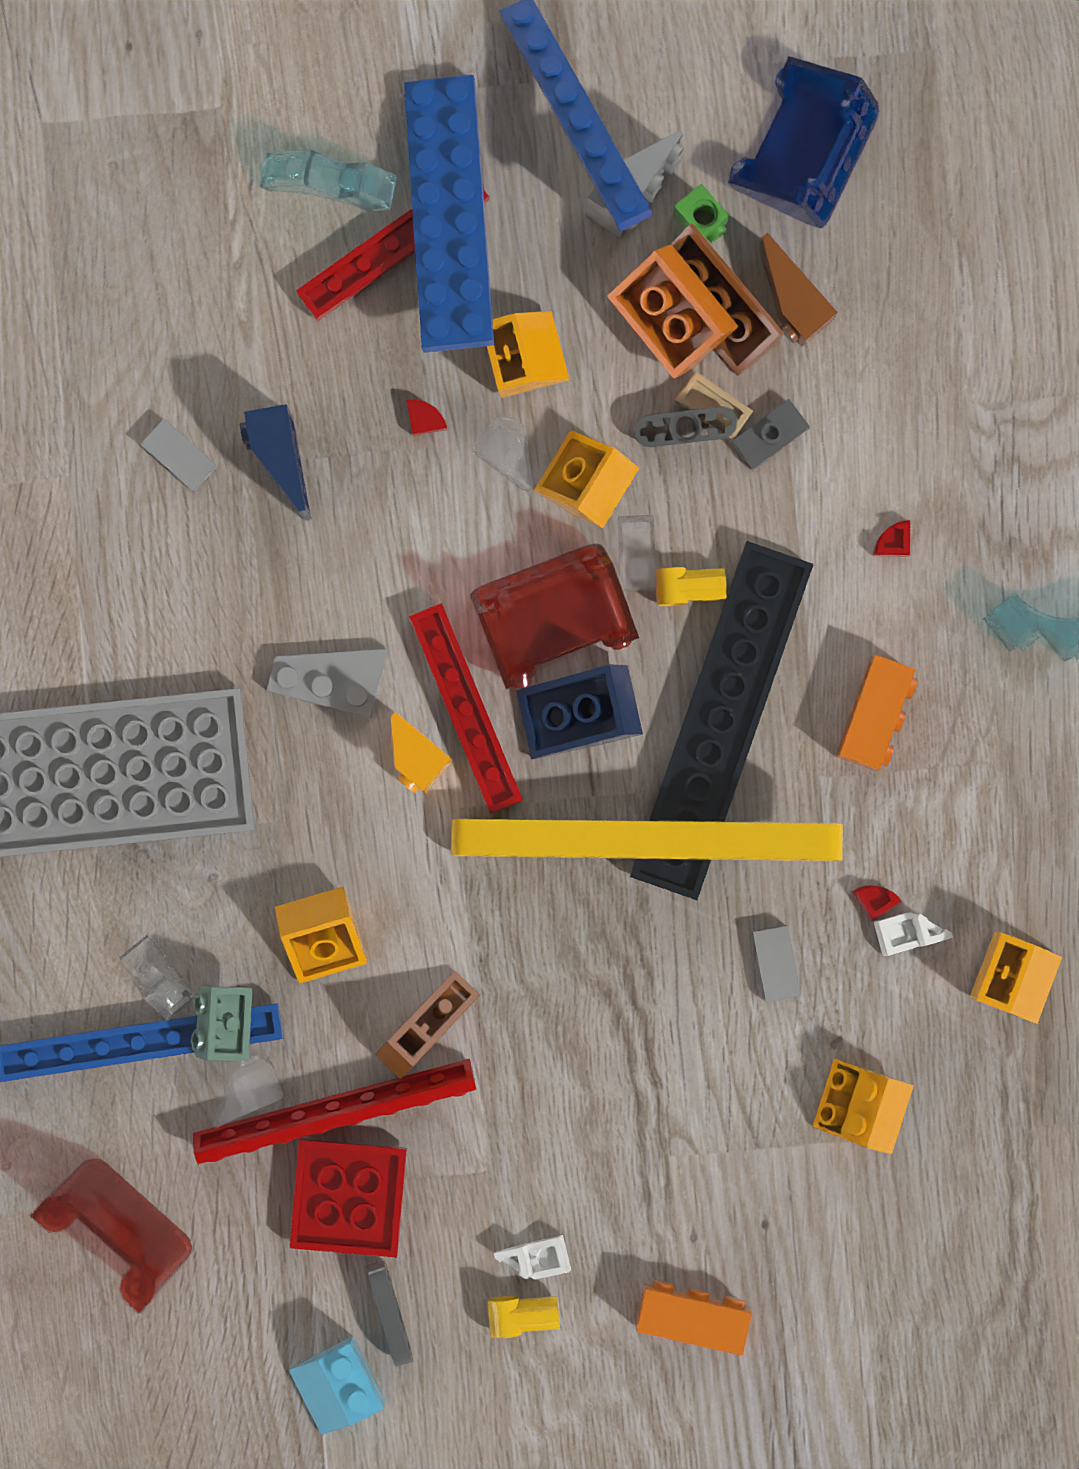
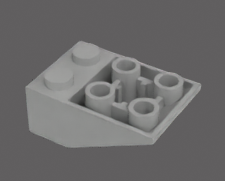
(648, 171)

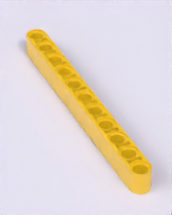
(647, 839)

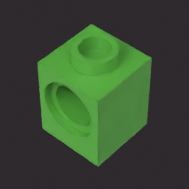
(702, 200)

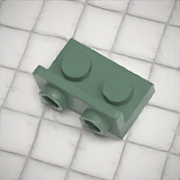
(222, 1023)

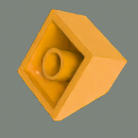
(587, 478)
(416, 756)
(320, 935)

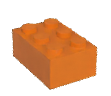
(672, 311)

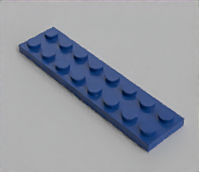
(448, 214)

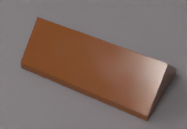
(756, 328)

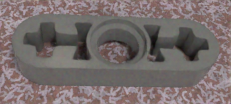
(660, 438)
(389, 1313)

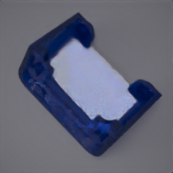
(809, 143)

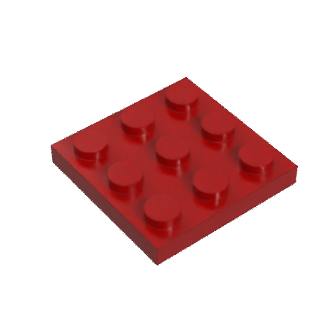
(348, 1198)

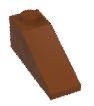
(796, 299)
(427, 1024)

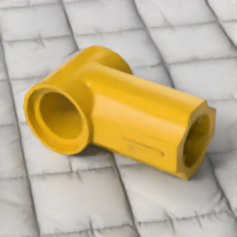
(680, 586)
(512, 1315)

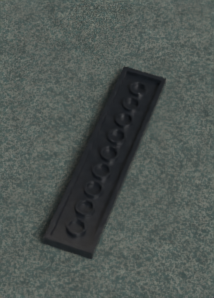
(726, 705)

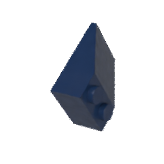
(274, 442)
(579, 711)

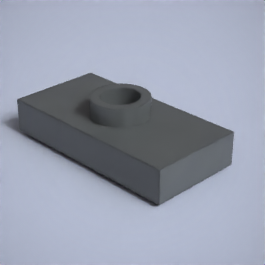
(770, 434)

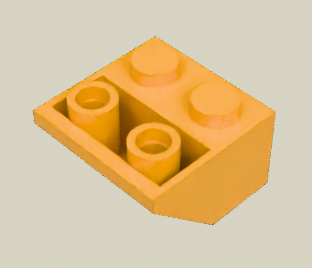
(526, 353)
(1015, 977)
(862, 1106)

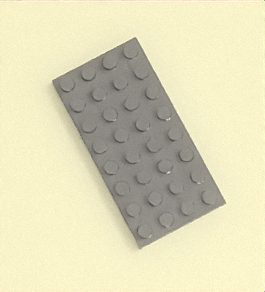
(124, 772)

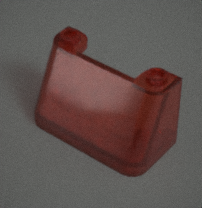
(553, 612)
(123, 1222)

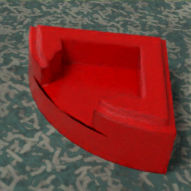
(424, 418)
(894, 541)
(876, 900)

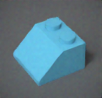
(338, 1386)

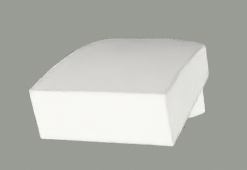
(907, 932)
(537, 1258)

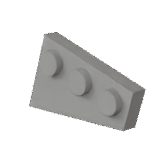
(332, 680)

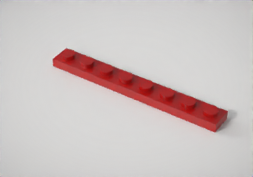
(333, 1111)

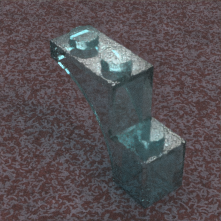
(320, 176)
(1017, 622)

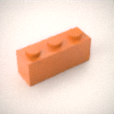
(877, 713)
(693, 1317)

